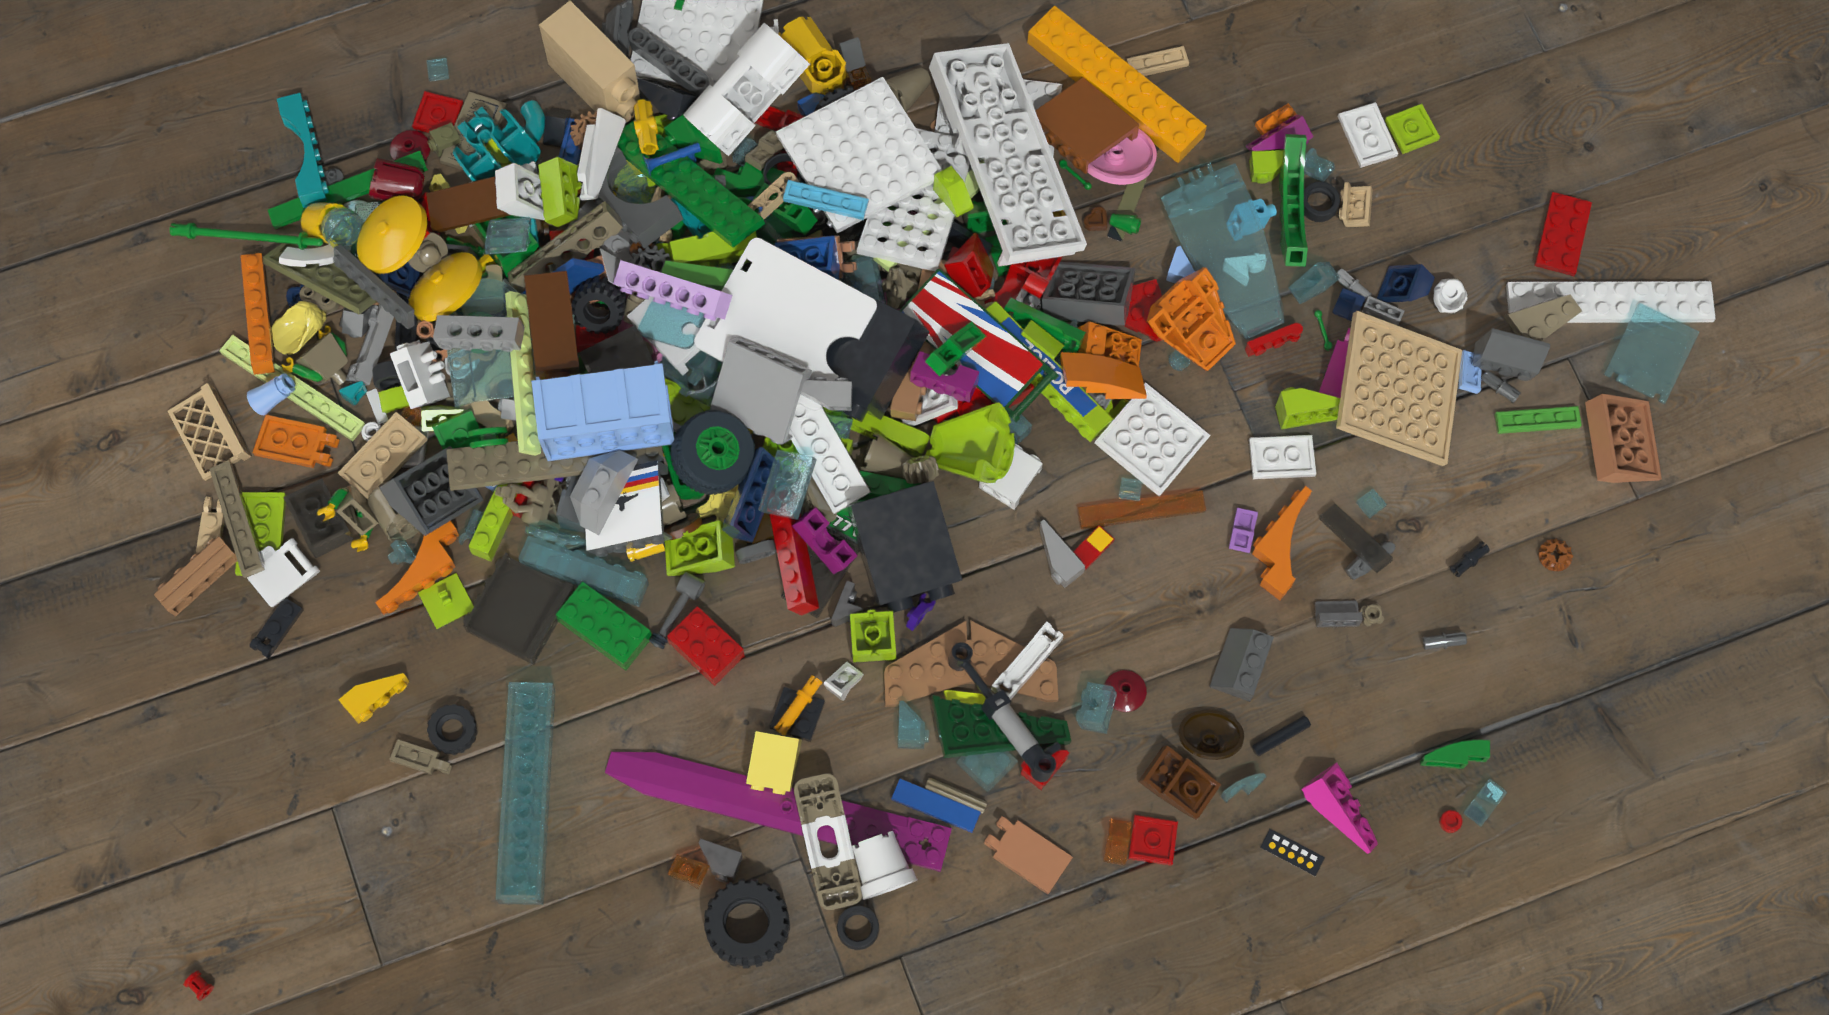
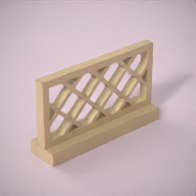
(221, 418)

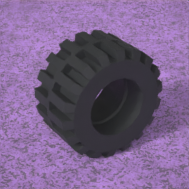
(597, 319)

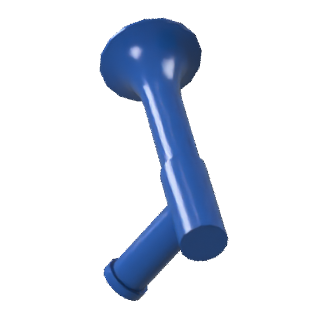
(688, 151)

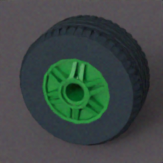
(712, 452)

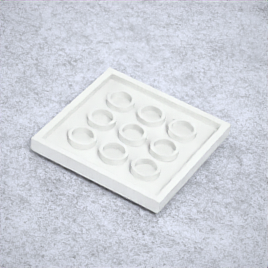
(1152, 440)

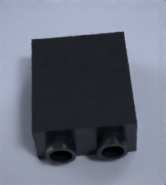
(877, 360)
(905, 546)

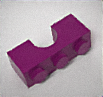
(959, 385)
(833, 553)

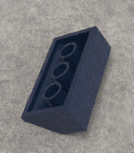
(744, 515)

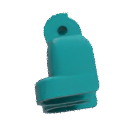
(512, 141)

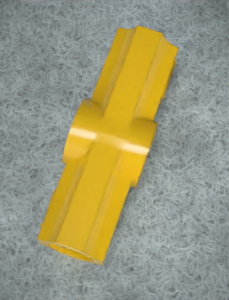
(646, 127)

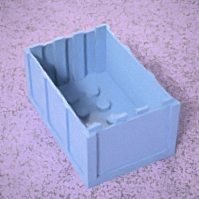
(603, 412)

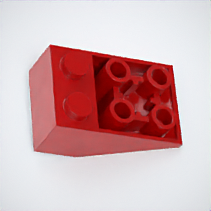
(971, 267)

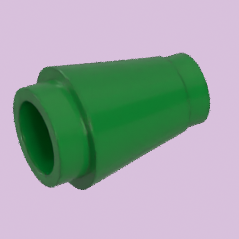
(1126, 223)

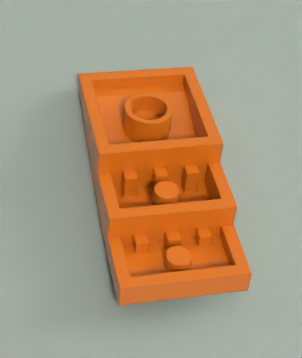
(1103, 375)

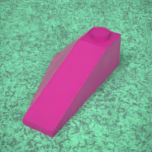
(1332, 799)

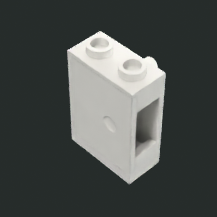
(419, 375)

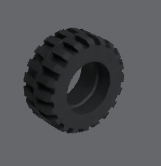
(747, 893)

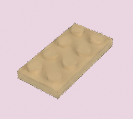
(383, 455)

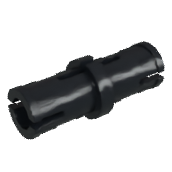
(1469, 559)

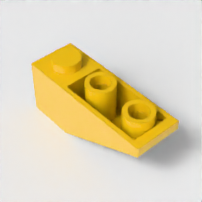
(367, 697)

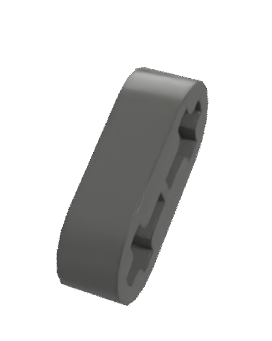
(756, 551)

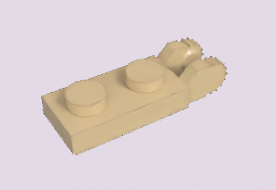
(210, 525)

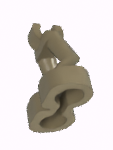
(536, 497)

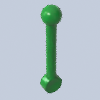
(1063, 165)
(1328, 345)

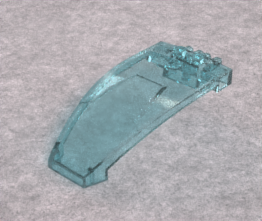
(1226, 236)

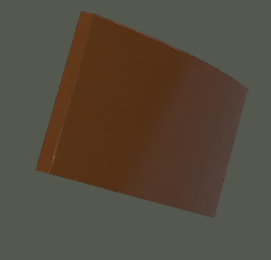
(1179, 782)

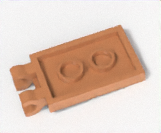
(1029, 854)

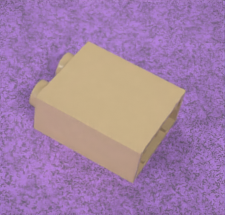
(590, 62)

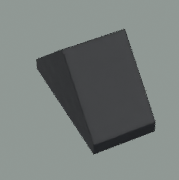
(555, 126)

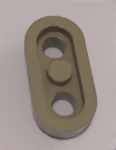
(319, 300)

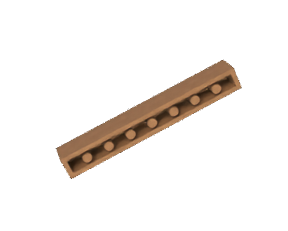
(907, 400)

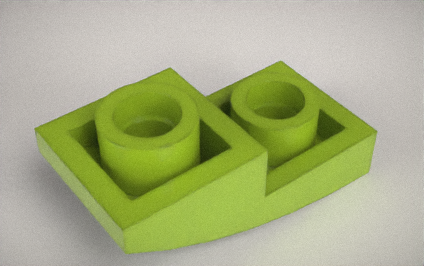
(393, 399)

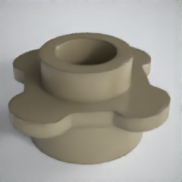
(1376, 610)

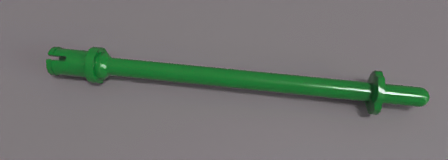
(191, 231)

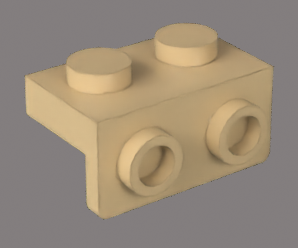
(1356, 205)

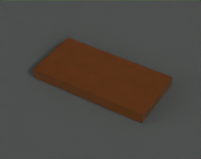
(463, 205)

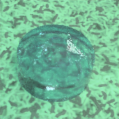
(1178, 361)

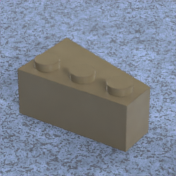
(1543, 318)

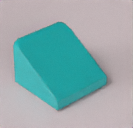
(353, 392)

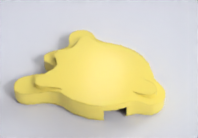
(717, 505)

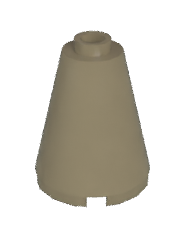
(909, 86)
(884, 458)

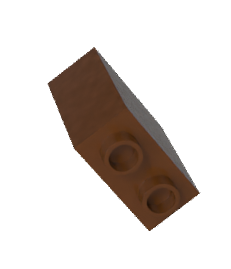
(551, 325)

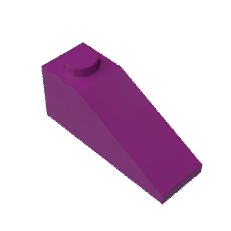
(1276, 137)

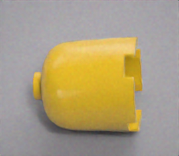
(313, 217)

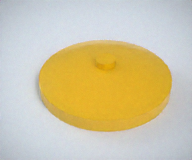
(392, 234)
(445, 286)

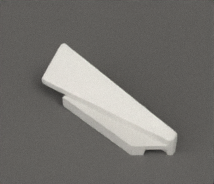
(598, 151)

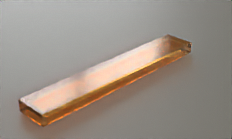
(1141, 510)

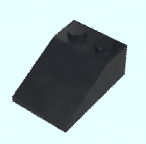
(666, 98)

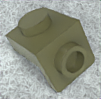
(443, 138)

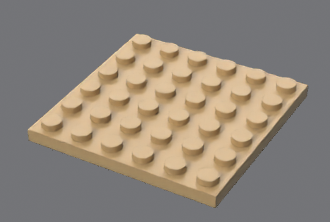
(1399, 388)

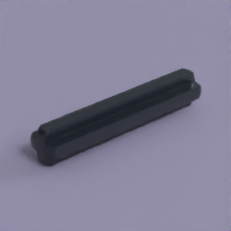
(1281, 736)

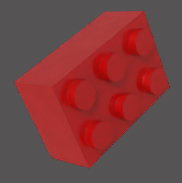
(705, 646)

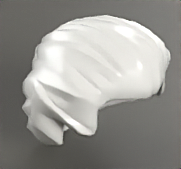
(1449, 295)

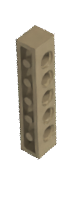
(568, 240)

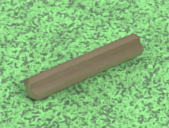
(956, 795)

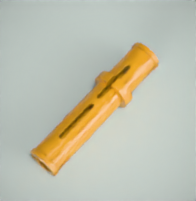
(803, 697)

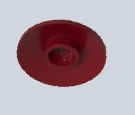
(417, 139)
(1129, 700)

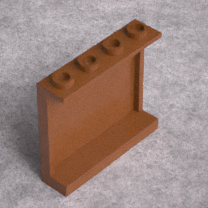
(1084, 124)

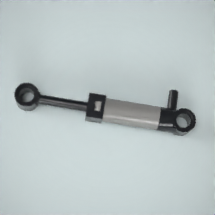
(998, 708)

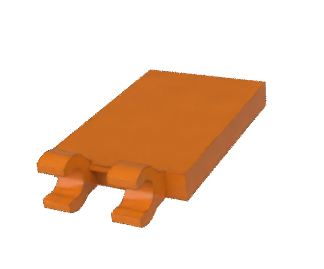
(294, 442)

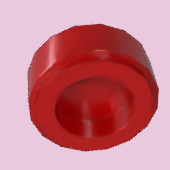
(1450, 821)

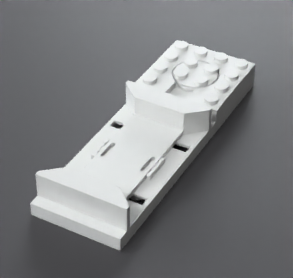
(999, 125)

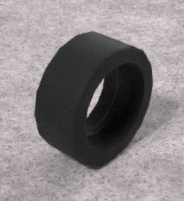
(1324, 188)
(385, 376)
(858, 910)

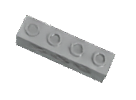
(449, 326)

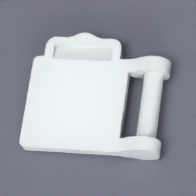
(280, 575)

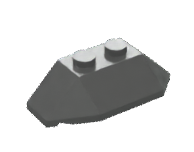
(618, 26)

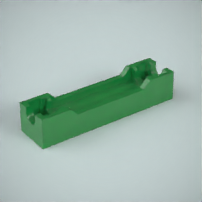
(1058, 329)

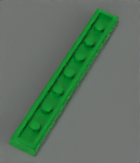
(338, 192)

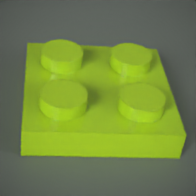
(1412, 128)

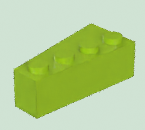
(708, 250)

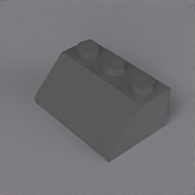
(1510, 354)
(1241, 662)

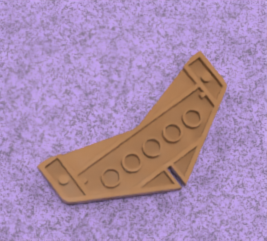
(928, 671)

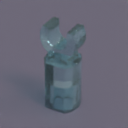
(471, 526)

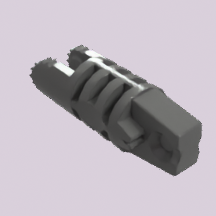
(1359, 568)

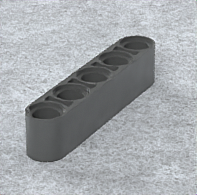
(666, 54)

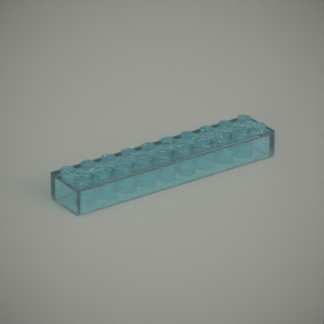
(525, 794)

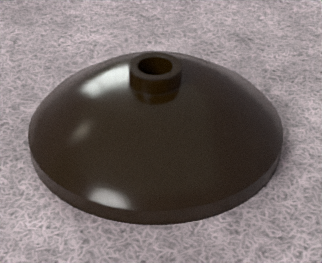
(1211, 734)

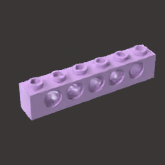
(716, 301)

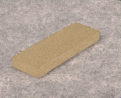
(1160, 61)

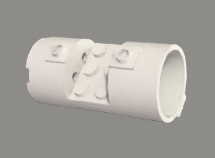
(746, 89)

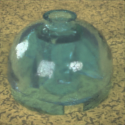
(341, 227)

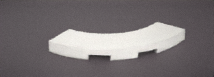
(299, 258)

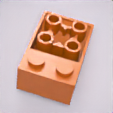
(1110, 343)

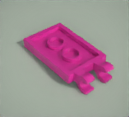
(1334, 374)

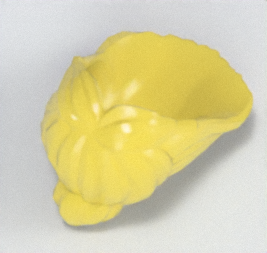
(297, 327)

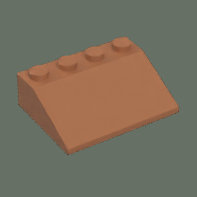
(1622, 439)

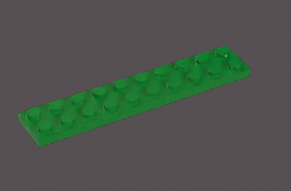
(694, 189)

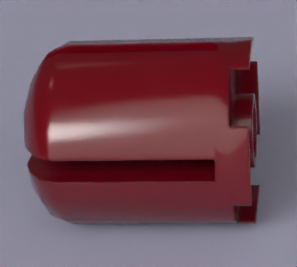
(395, 180)

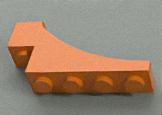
(1275, 547)
(427, 567)

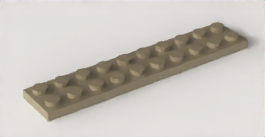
(505, 465)

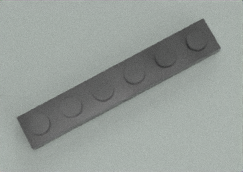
(374, 286)

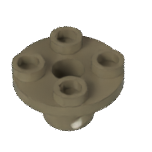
(429, 253)
(898, 288)

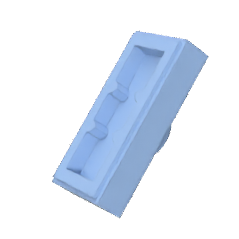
(1469, 375)

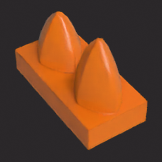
(1274, 119)

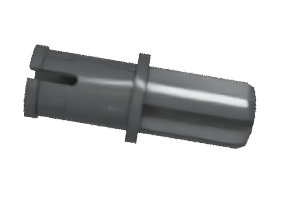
(1500, 386)
(1444, 640)

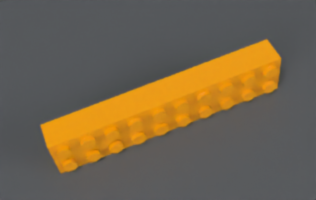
(1083, 55)

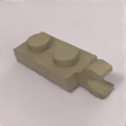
(418, 758)

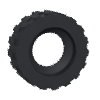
(447, 713)

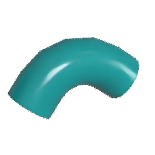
(534, 119)

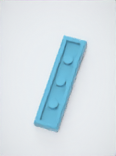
(825, 200)

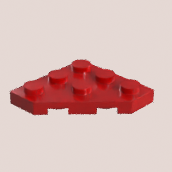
(1142, 299)

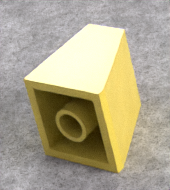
(773, 762)

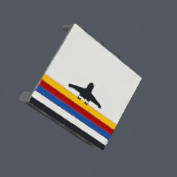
(636, 515)

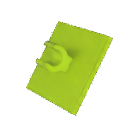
(446, 601)

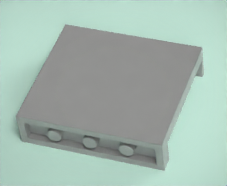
(759, 389)

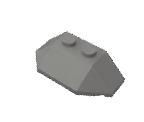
(600, 488)

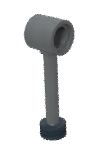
(689, 587)

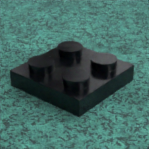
(807, 720)

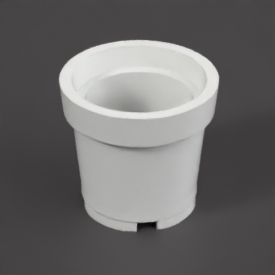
(882, 865)

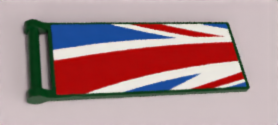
(1000, 357)

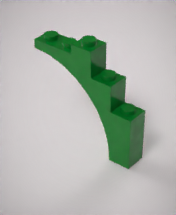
(744, 184)
(1291, 214)

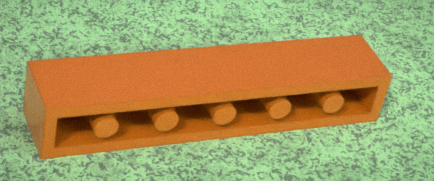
(257, 314)

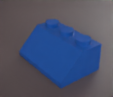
(816, 252)

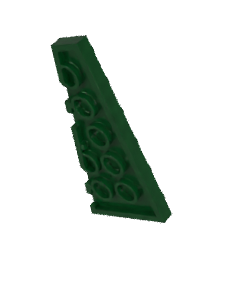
(968, 731)

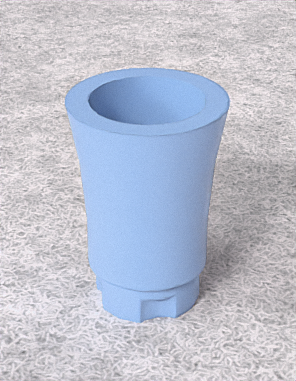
(271, 393)

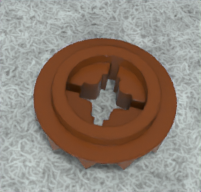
(1549, 560)

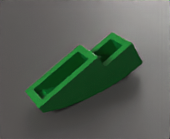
(955, 348)
(1458, 754)

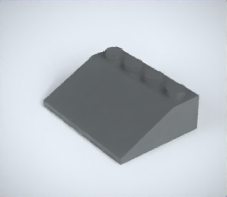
(1089, 293)
(425, 495)

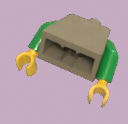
(321, 360)
(355, 510)

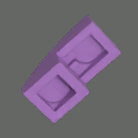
(1243, 530)

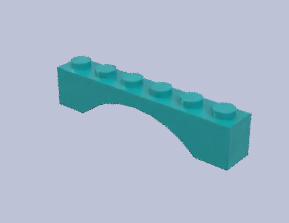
(309, 181)

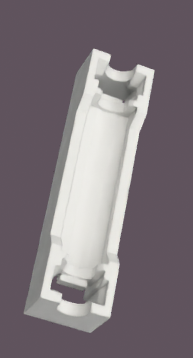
(1028, 660)

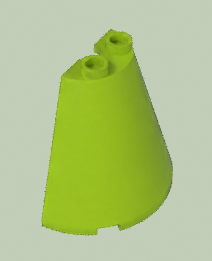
(975, 444)

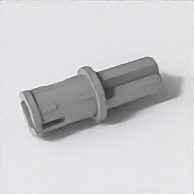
(1352, 284)

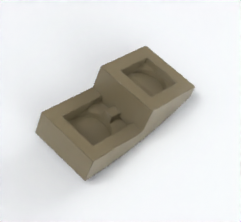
(768, 147)

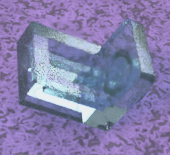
(1316, 166)

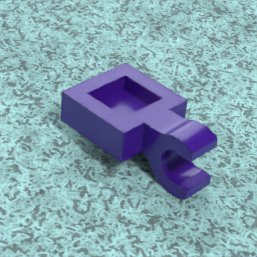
(917, 614)

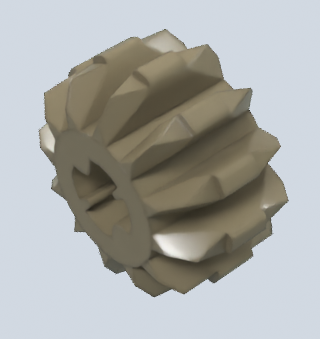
(920, 469)

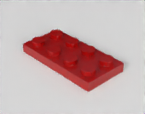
(1563, 234)

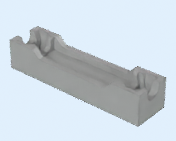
(379, 326)

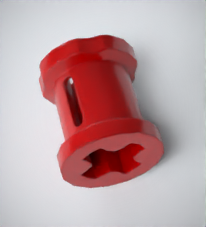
(198, 985)

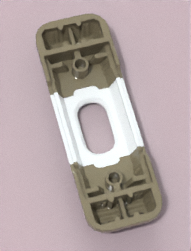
(835, 877)

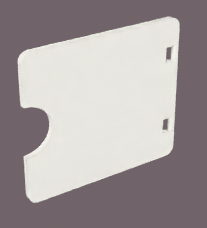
(787, 311)

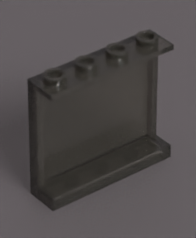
(517, 609)

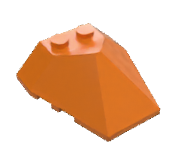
(1193, 319)

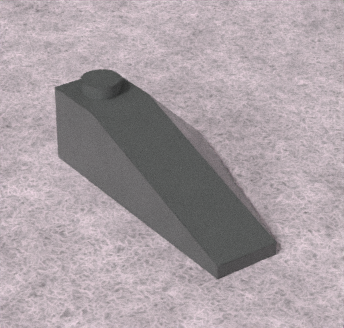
(566, 513)

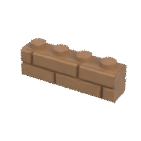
(196, 575)

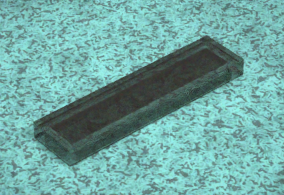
(1356, 538)

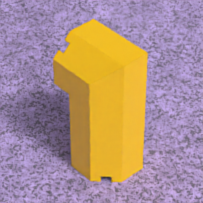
(826, 65)

